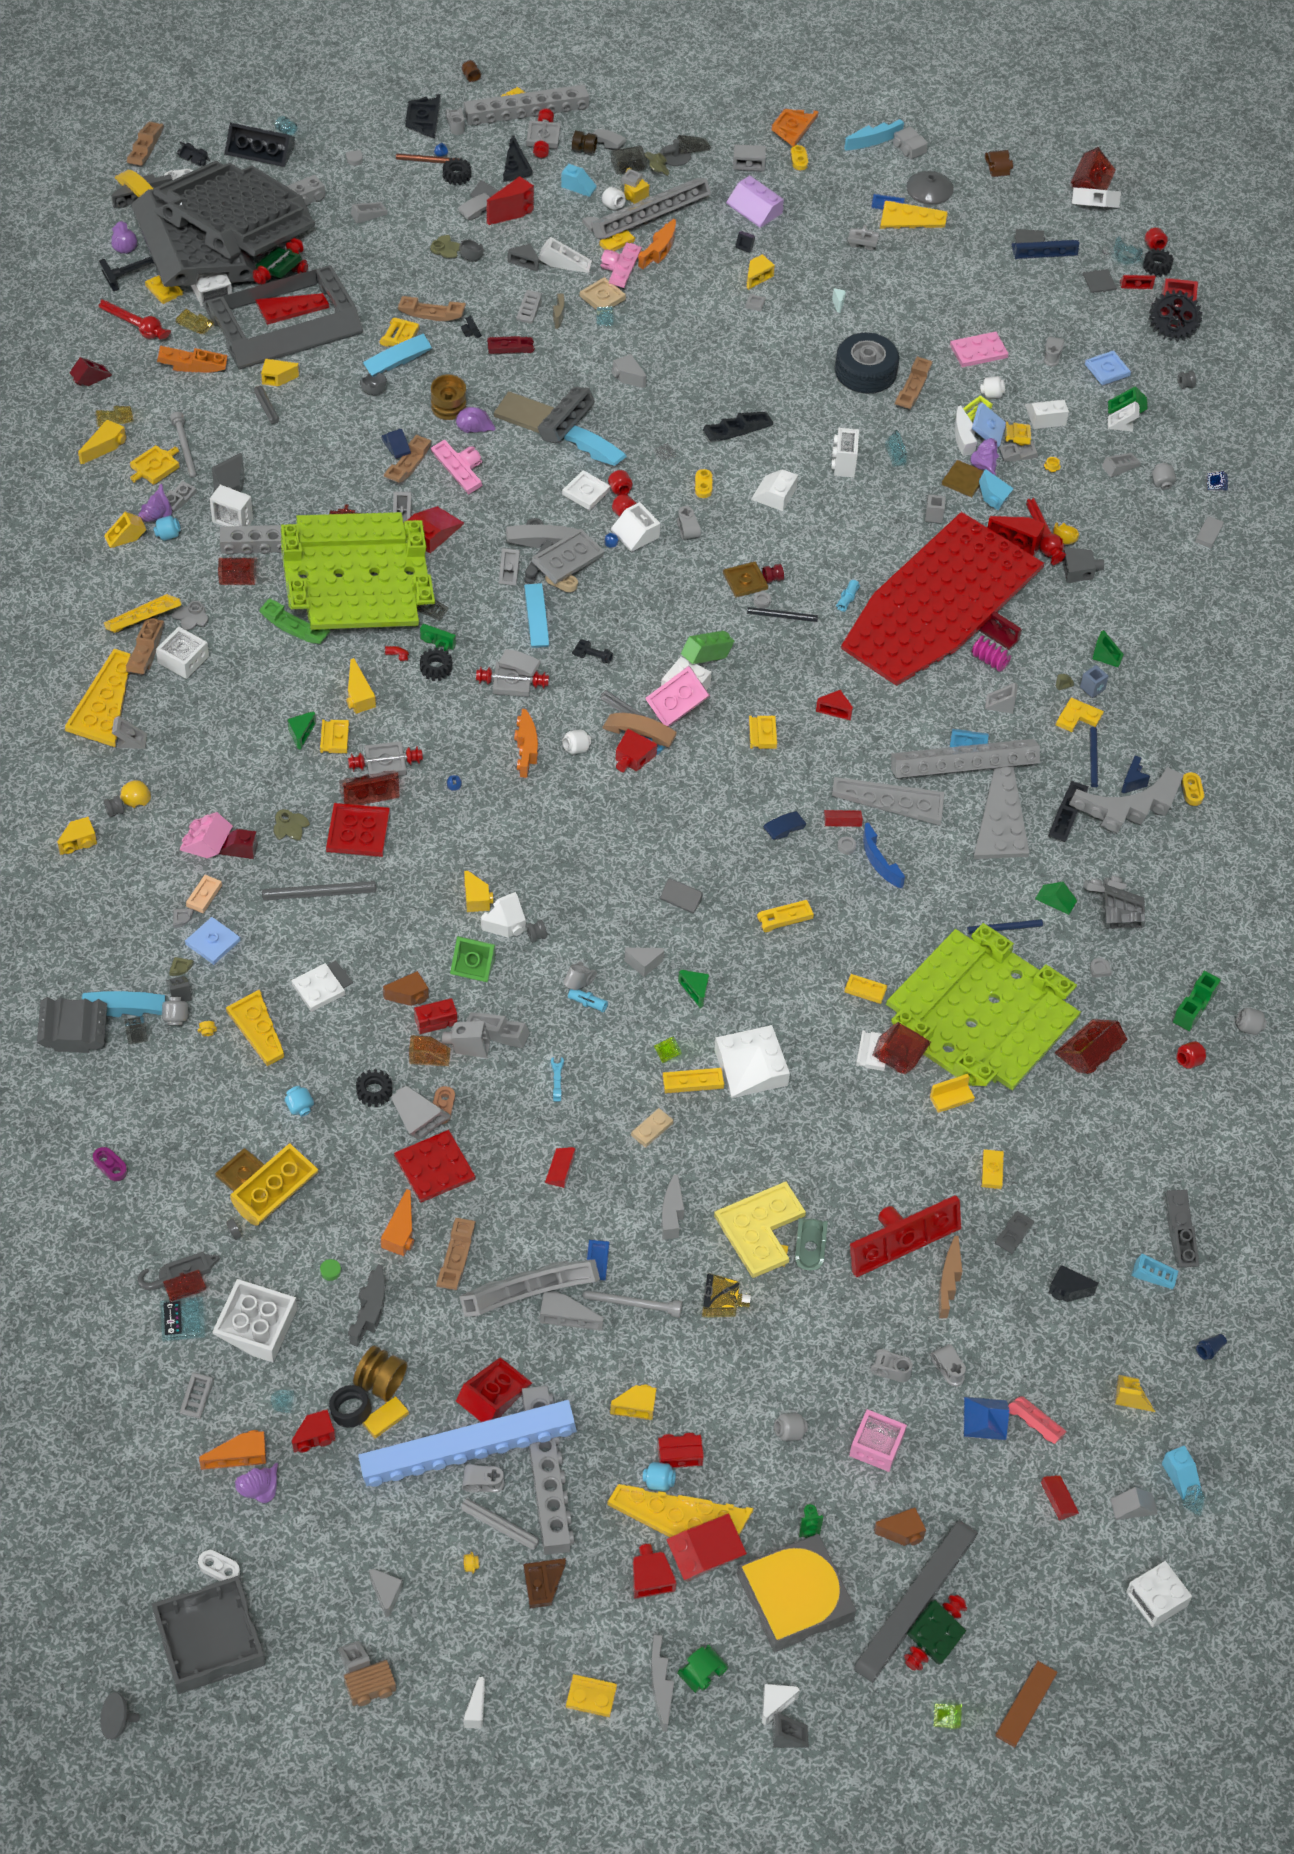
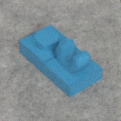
(966, 738)

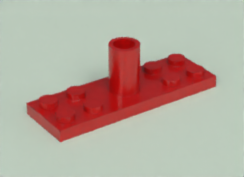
(904, 1234)

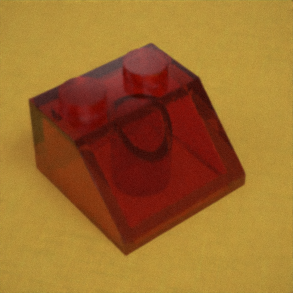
(236, 570)
(900, 1048)

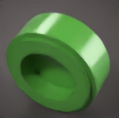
(330, 1270)

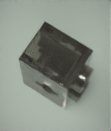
(628, 158)

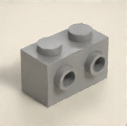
(749, 157)
(310, 189)

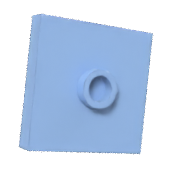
(1107, 368)
(988, 424)
(212, 940)

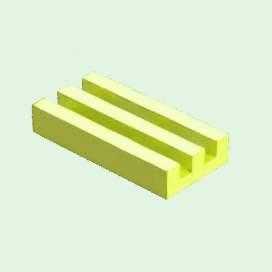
(971, 414)

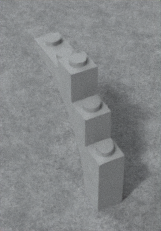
(1133, 807)
(527, 1284)

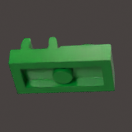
(438, 637)

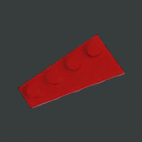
(288, 307)

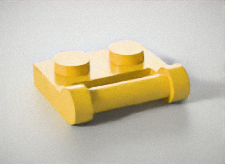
(406, 331)

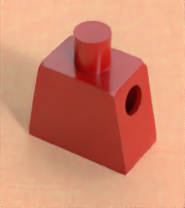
(634, 751)
(652, 1573)

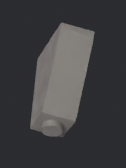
(418, 1112)

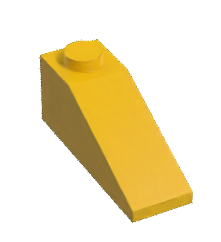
(103, 441)
(359, 692)

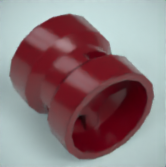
(773, 573)

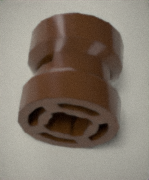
(471, 71)

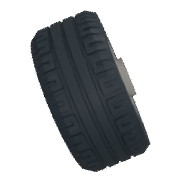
(867, 363)

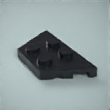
(423, 115)

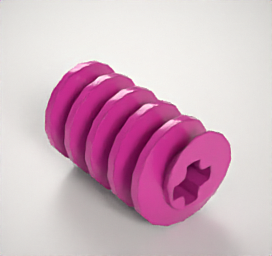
(990, 654)

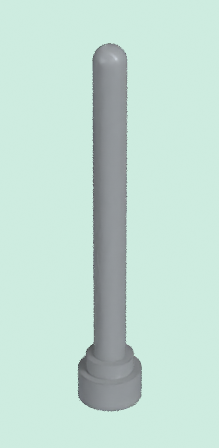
(177, 419)
(673, 1308)

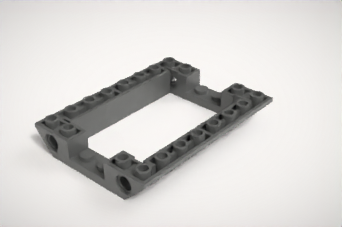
(291, 339)

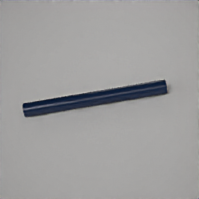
(1093, 757)
(1010, 925)

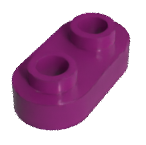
(111, 1165)

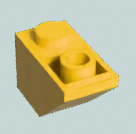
(278, 372)
(76, 836)

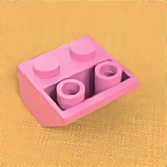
(206, 835)

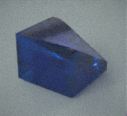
(1217, 481)

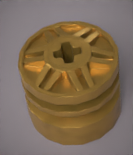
(448, 396)
(380, 1373)

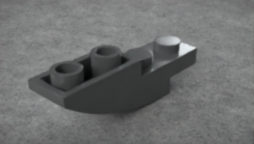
(125, 196)
(1181, 1229)
(372, 1305)

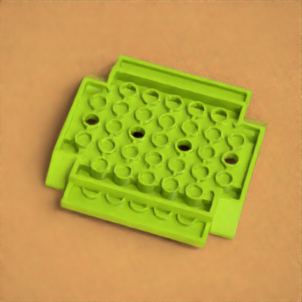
(355, 548)
(956, 989)

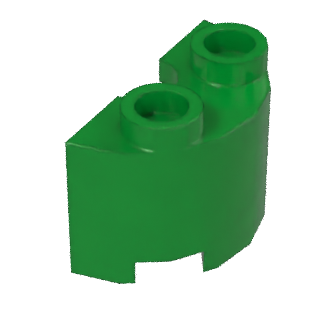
(702, 1667)

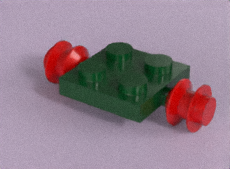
(279, 262)
(936, 1632)

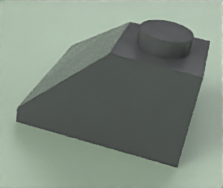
(229, 473)

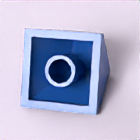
(986, 1418)

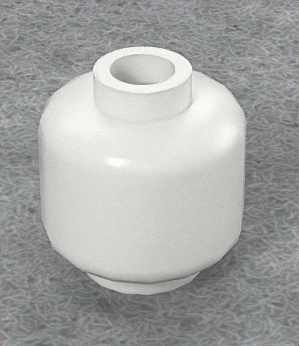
(613, 198)
(993, 387)
(576, 742)

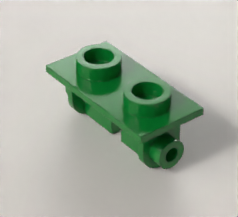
(811, 1523)

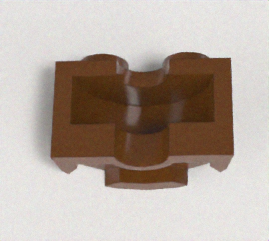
(999, 163)

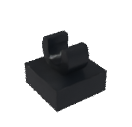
(745, 241)
(470, 328)

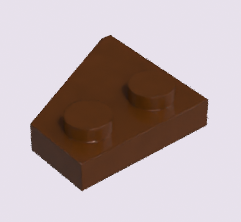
(543, 1581)

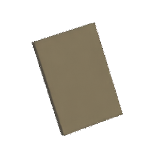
(522, 411)

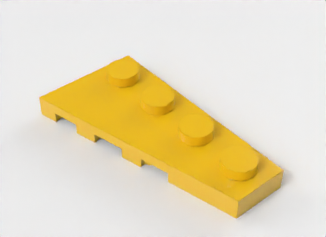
(911, 216)
(142, 612)
(256, 1025)

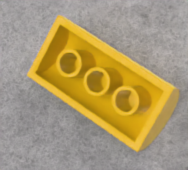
(272, 1185)

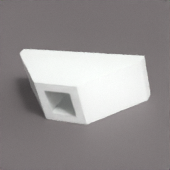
(1096, 197)

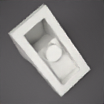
(1124, 418)

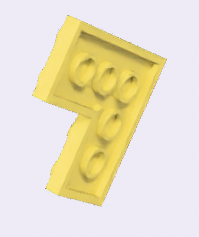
(751, 1223)

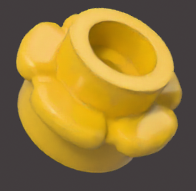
(1052, 464)
(207, 1028)
(470, 1562)

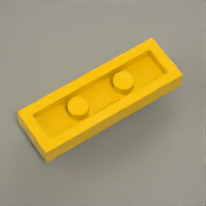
(693, 1080)

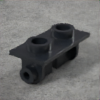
(199, 156)

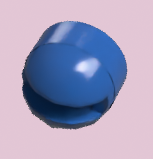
(441, 150)
(611, 540)
(450, 782)

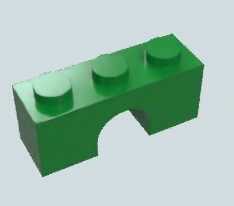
(1197, 1002)

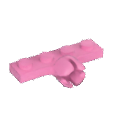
(620, 264)
(459, 464)

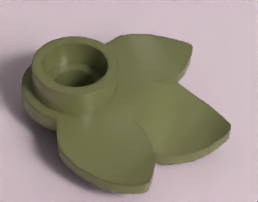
(657, 162)
(445, 247)
(291, 827)

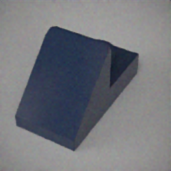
(396, 443)
(1135, 779)

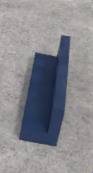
(1045, 249)

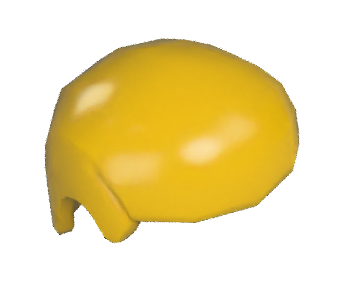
(1067, 533)
(135, 793)

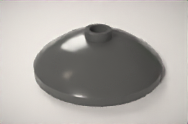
(930, 187)

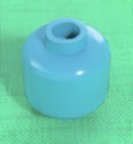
(167, 528)
(299, 1101)
(659, 1476)

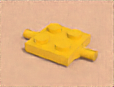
(154, 464)

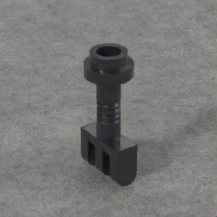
(584, 647)

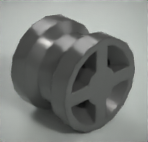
(1186, 379)
(113, 806)
(536, 930)

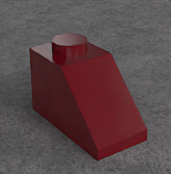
(88, 372)
(240, 844)

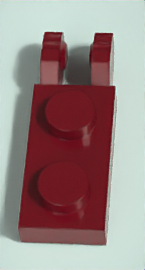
(510, 344)

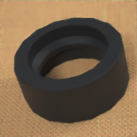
(355, 1418)

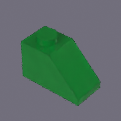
(1127, 398)

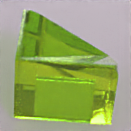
(667, 1049)
(947, 1715)

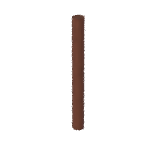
(421, 158)

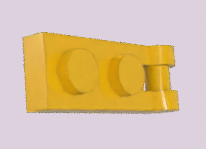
(785, 915)

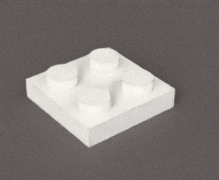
(586, 490)
(318, 987)

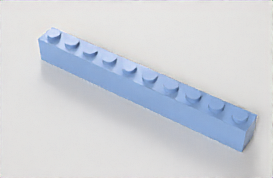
(467, 1443)

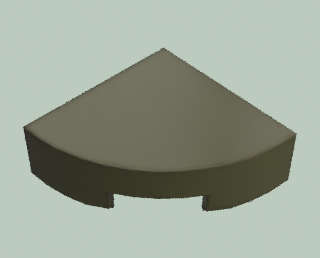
(1064, 681)
(180, 965)

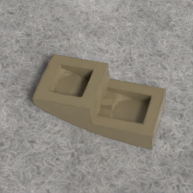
(558, 311)

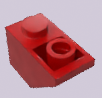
(314, 1431)

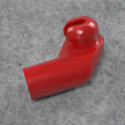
(396, 650)

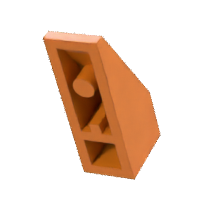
(398, 1232)
(239, 1451)

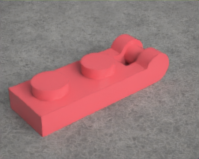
(1037, 1419)

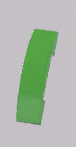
(291, 624)

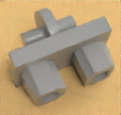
(863, 237)

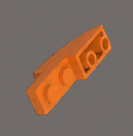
(660, 247)
(195, 361)
(527, 742)

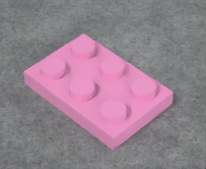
(979, 349)
(677, 696)

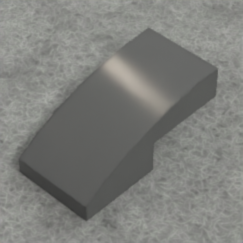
(1014, 1232)

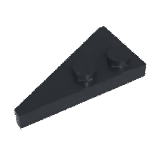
(516, 162)

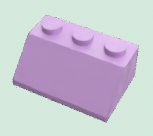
(755, 201)

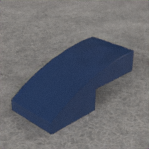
(783, 825)

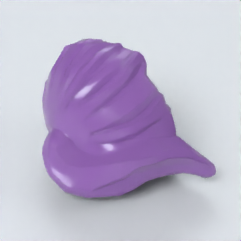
(123, 238)
(474, 420)
(986, 456)
(156, 507)
(258, 1484)

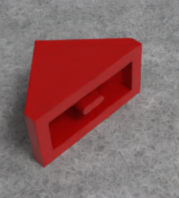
(835, 705)

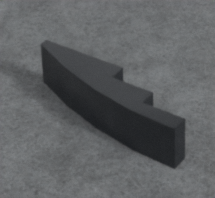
(741, 425)
(1066, 814)

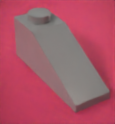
(564, 1311)

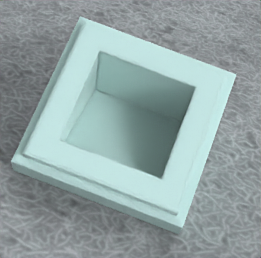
(838, 299)

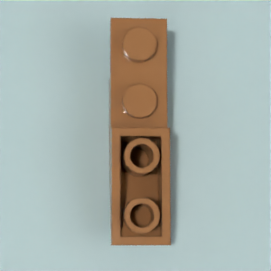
(146, 645)

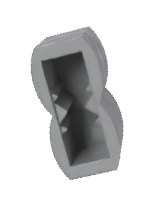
(910, 142)

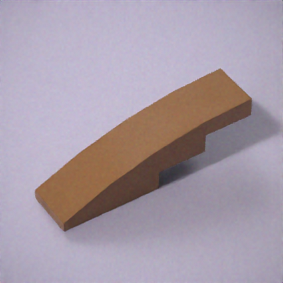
(145, 143)
(951, 1273)

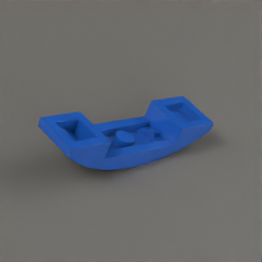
(889, 872)

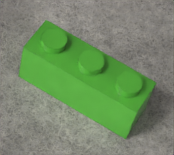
(707, 647)

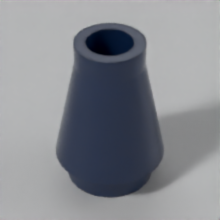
(1210, 1347)

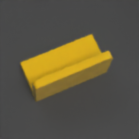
(951, 1093)

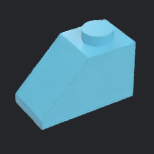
(577, 180)
(994, 490)
(1181, 1469)

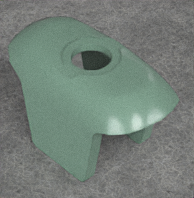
(810, 1231)

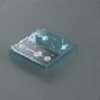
(182, 1319)

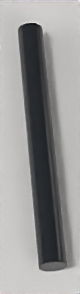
(782, 614)

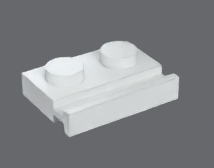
(866, 1049)

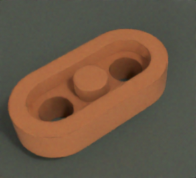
(446, 1105)

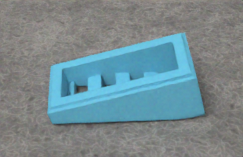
(1146, 1275)

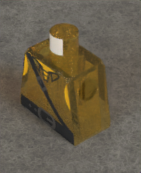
(722, 1297)

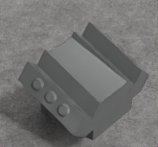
(1123, 909)
(71, 1024)

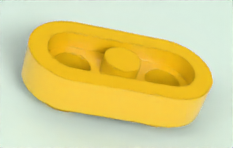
(799, 157)
(703, 483)
(1194, 790)

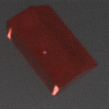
(1093, 171)
(370, 788)
(1092, 1045)

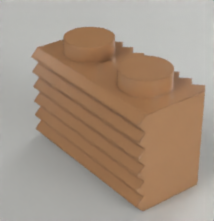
(370, 1683)

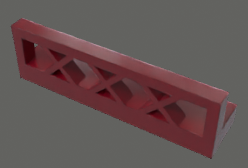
(1001, 633)

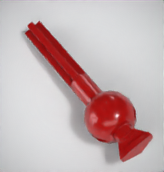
(149, 326)
(1051, 544)

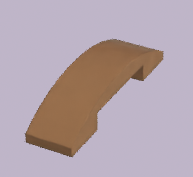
(412, 307)
(914, 383)
(408, 463)
(642, 725)
(457, 1254)

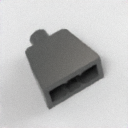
(1080, 564)

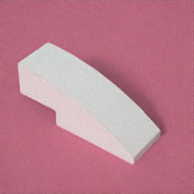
(964, 433)

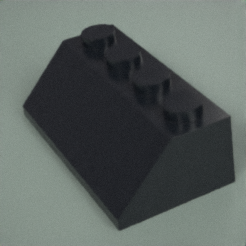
(259, 144)

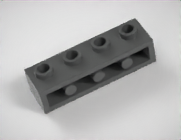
(566, 414)

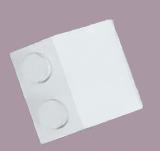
(1047, 413)
(776, 489)

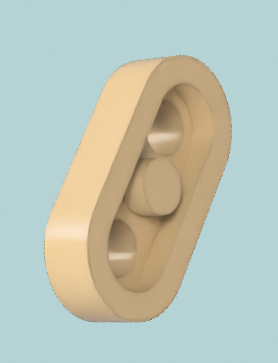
(568, 584)

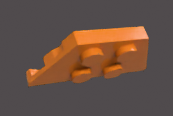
(793, 124)

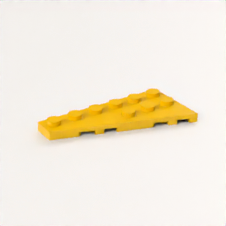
(102, 701)
(672, 1513)

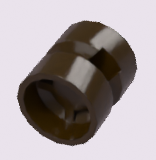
(584, 142)

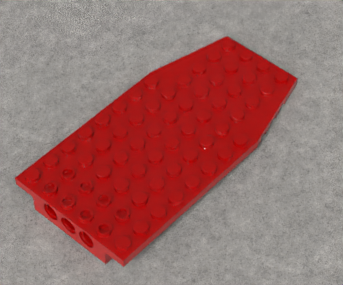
(922, 607)

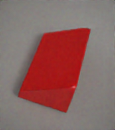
(1137, 282)
(843, 818)
(560, 1166)
(1059, 1497)

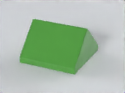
(473, 959)

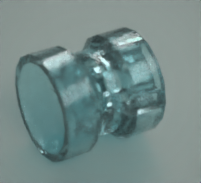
(284, 125)

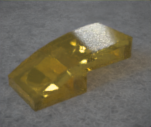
(198, 324)
(119, 415)

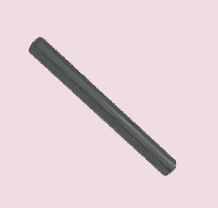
(319, 890)

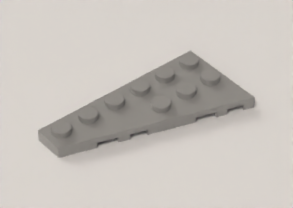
(1002, 824)

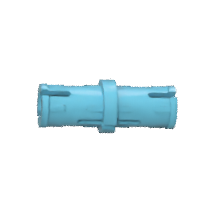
(848, 595)
(577, 995)

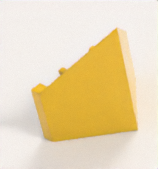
(1131, 1394)

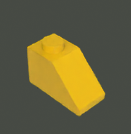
(636, 193)
(759, 271)
(125, 530)
(477, 893)
(635, 1402)

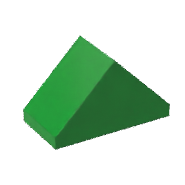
(1107, 651)
(301, 727)
(1057, 896)
(695, 985)

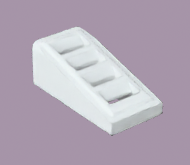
(474, 1713)

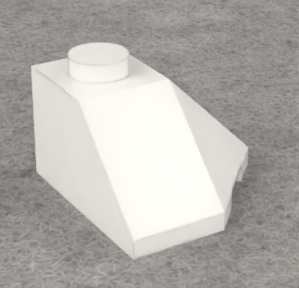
(505, 918)

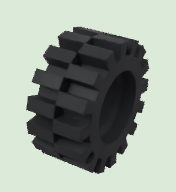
(456, 165)
(1158, 268)
(436, 656)
(374, 1078)

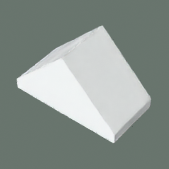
(776, 1699)

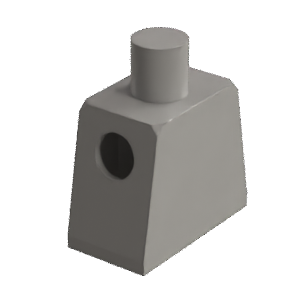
(469, 1038)

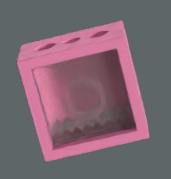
(878, 1440)

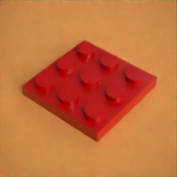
(358, 829)
(434, 1166)

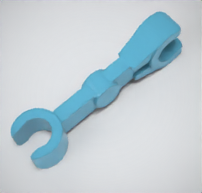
(557, 1068)

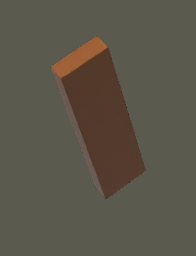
(1026, 1704)

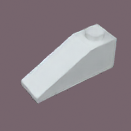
(561, 256)

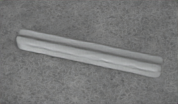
(500, 1524)

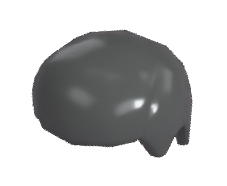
(470, 250)
(373, 385)

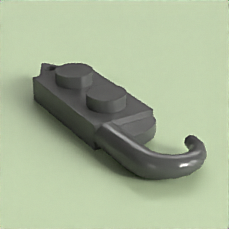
(199, 1261)

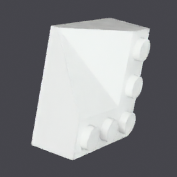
(751, 1061)
(256, 1319)

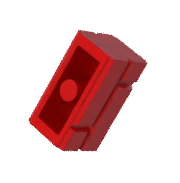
(435, 1016)
(680, 1450)

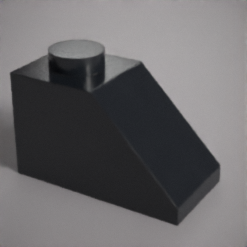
(1071, 1285)

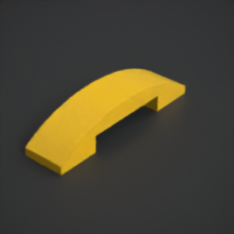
(133, 181)

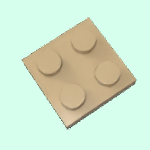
(602, 294)

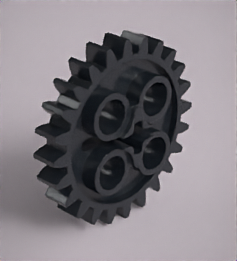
(1188, 308)

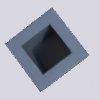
(1094, 681)

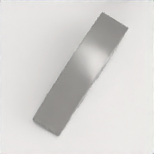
(536, 535)
(661, 1688)

